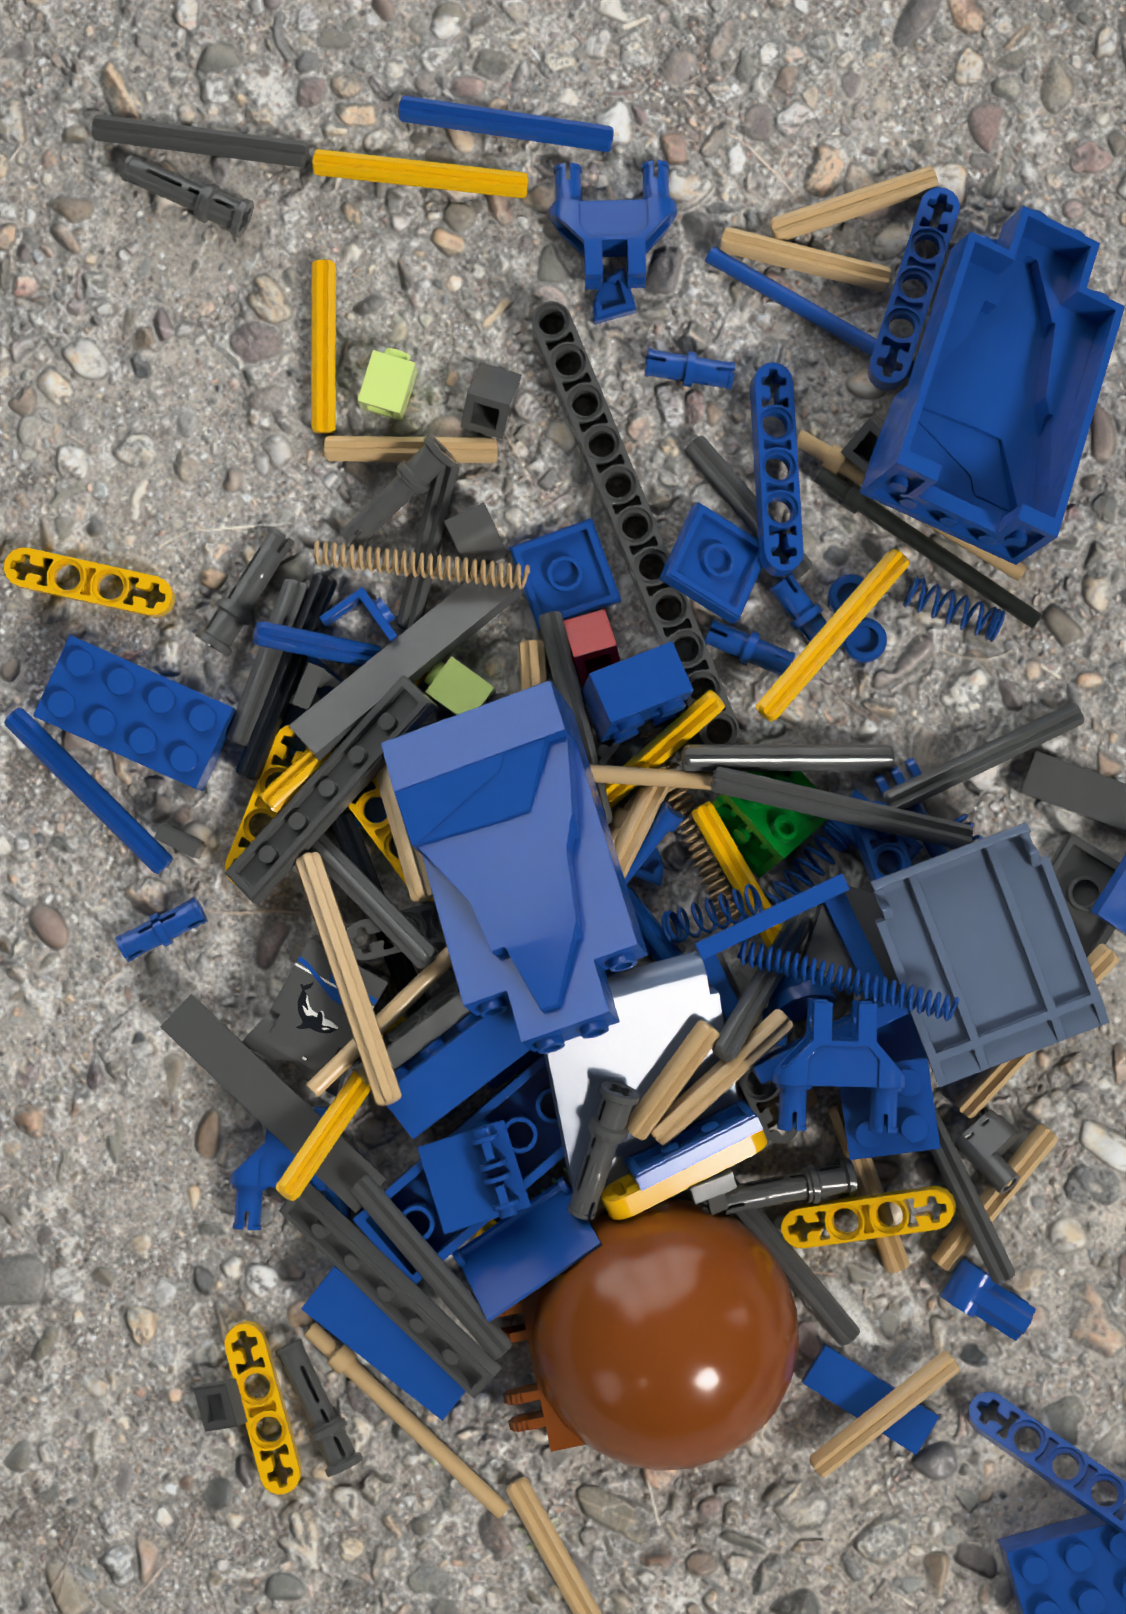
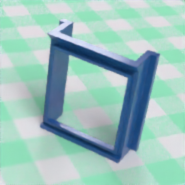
(850, 931)

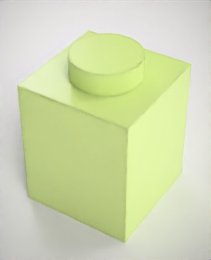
(388, 383)
(457, 687)

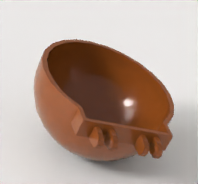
(660, 1340)

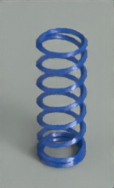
(994, 625)
(840, 843)
(680, 926)

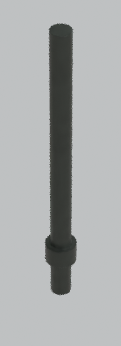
(854, 502)

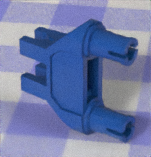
(613, 226)
(839, 1062)
(265, 1170)

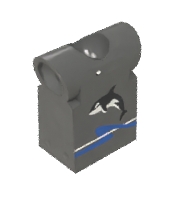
(308, 1016)

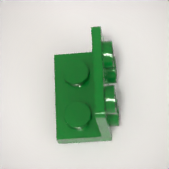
(765, 831)

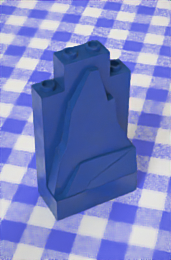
(1000, 390)
(519, 863)

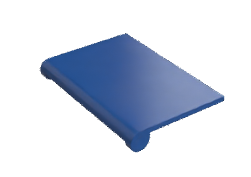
(525, 1250)

